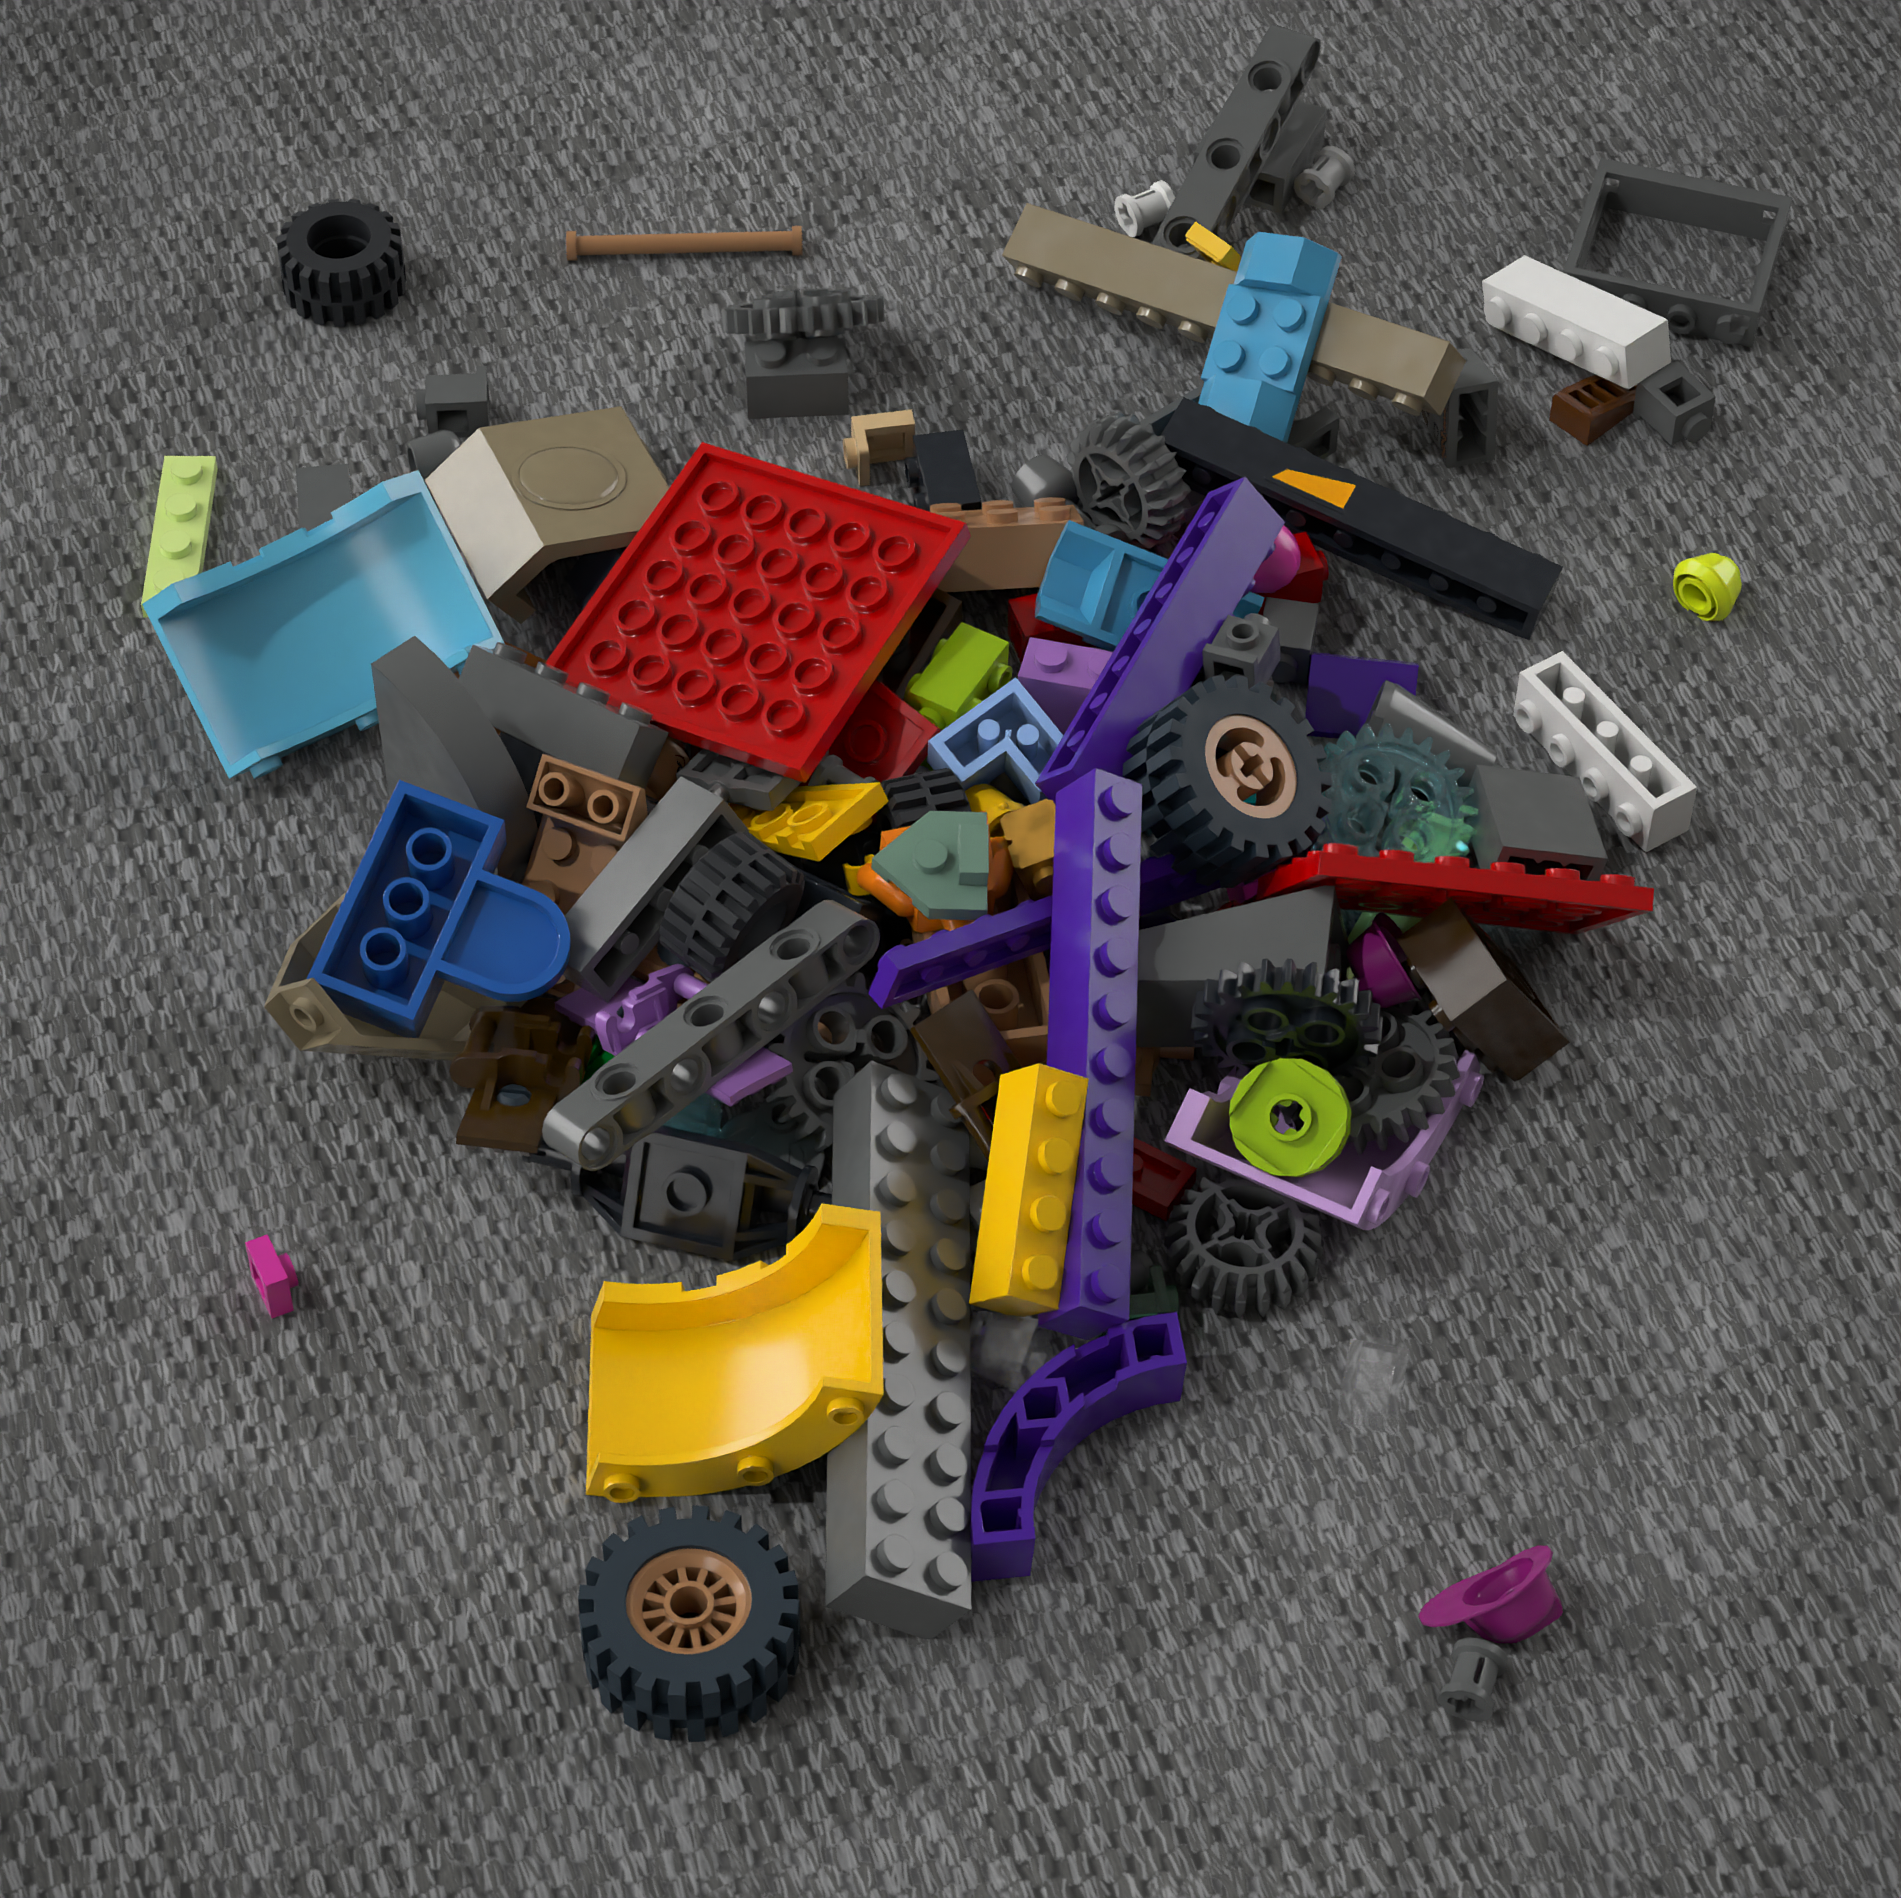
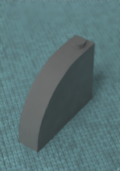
(447, 745)

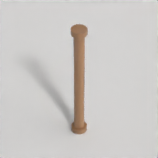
(683, 243)

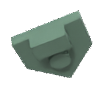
(941, 864)

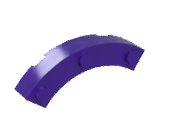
(1049, 1415)

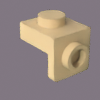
(878, 439)

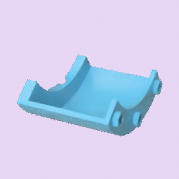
(290, 637)

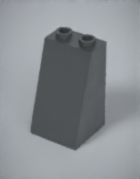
(1186, 952)

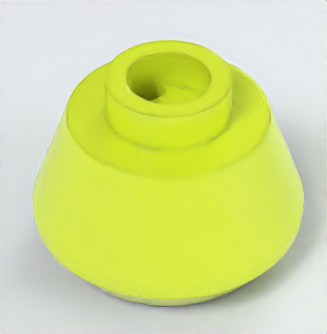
(1707, 585)

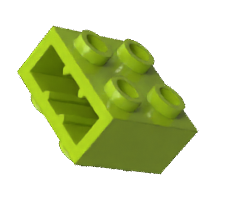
(959, 676)

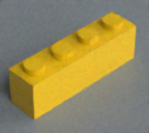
(1029, 1191)

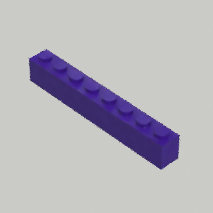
(1167, 635)

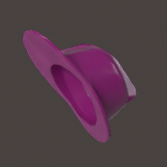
(1377, 961)
(1500, 1602)

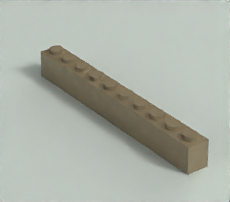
(1189, 294)

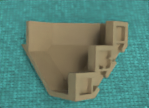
(319, 1026)

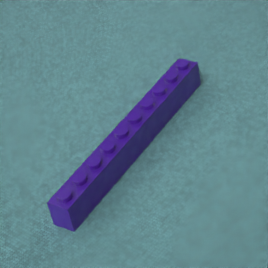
(1095, 1035)

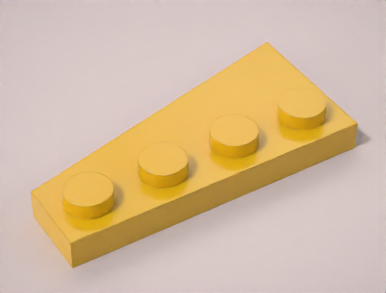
(814, 818)

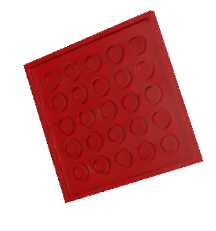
(758, 608)

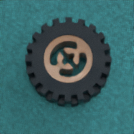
(1199, 801)

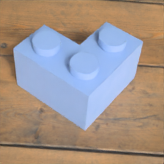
(998, 736)

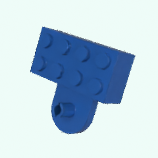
(436, 913)

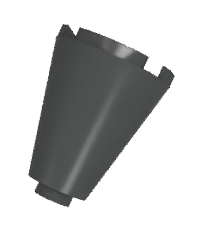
(1406, 710)

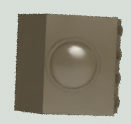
(544, 494)

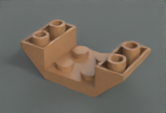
(580, 832)

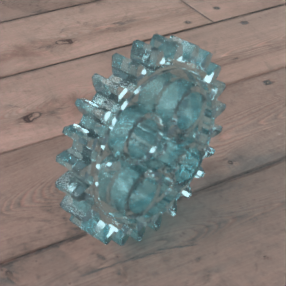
(1434, 826)

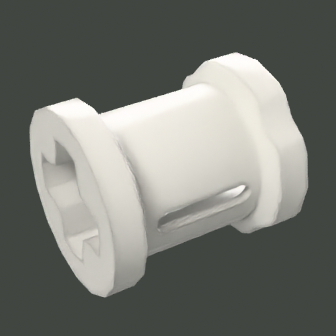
(1144, 208)

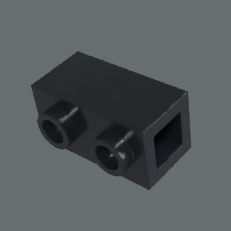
(942, 471)

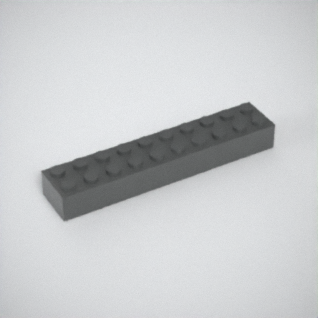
(905, 1475)

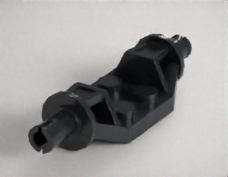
(698, 1193)

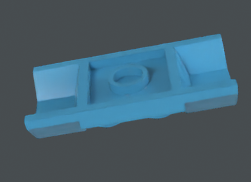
(1269, 331)
(1100, 584)

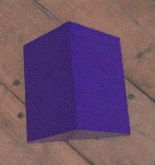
(1345, 689)

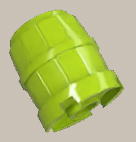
(1324, 1113)

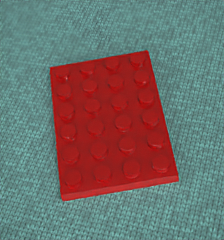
(1489, 896)

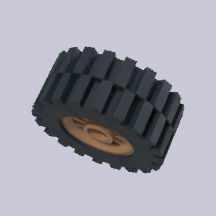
(714, 1662)

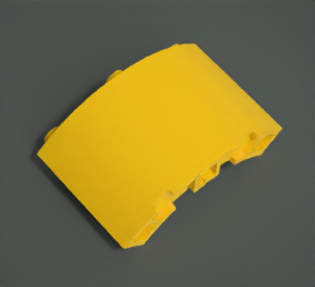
(737, 1374)

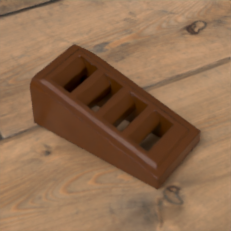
(1588, 424)

